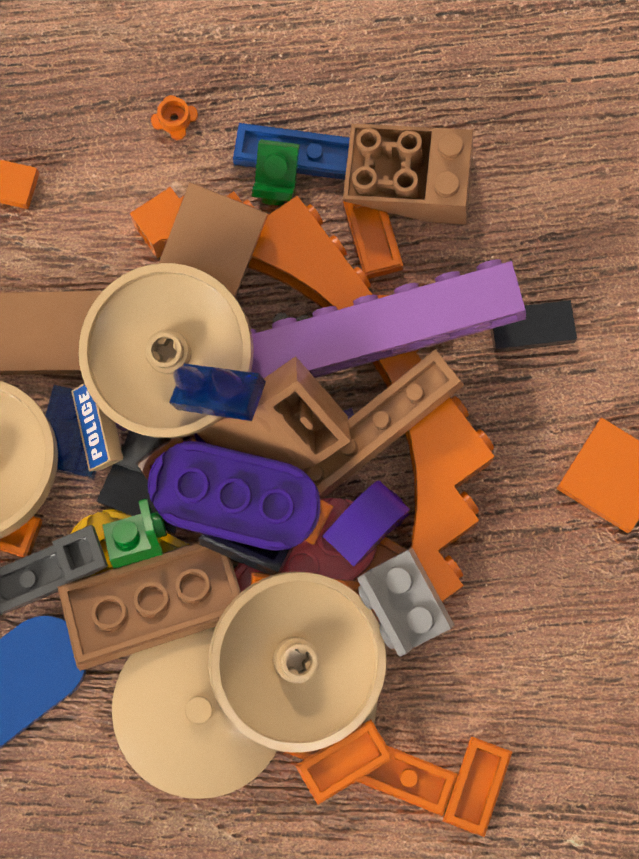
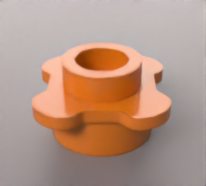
(171, 106)

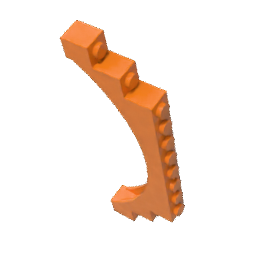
(441, 445)

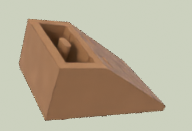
(410, 171)
(291, 424)

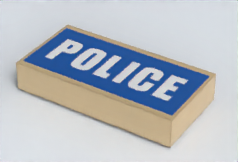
(97, 432)

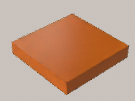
(606, 475)

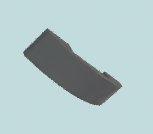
(41, 573)

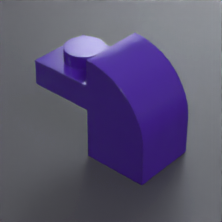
(366, 522)

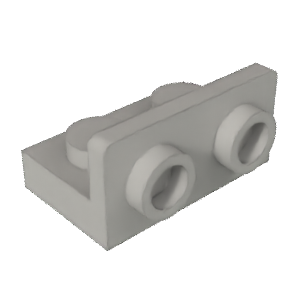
(404, 602)

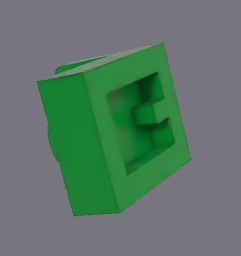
(276, 171)
(135, 537)

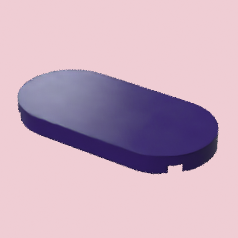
(234, 495)

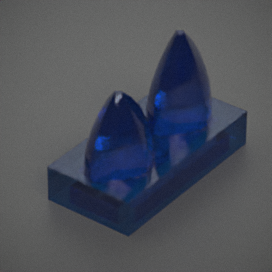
(217, 391)

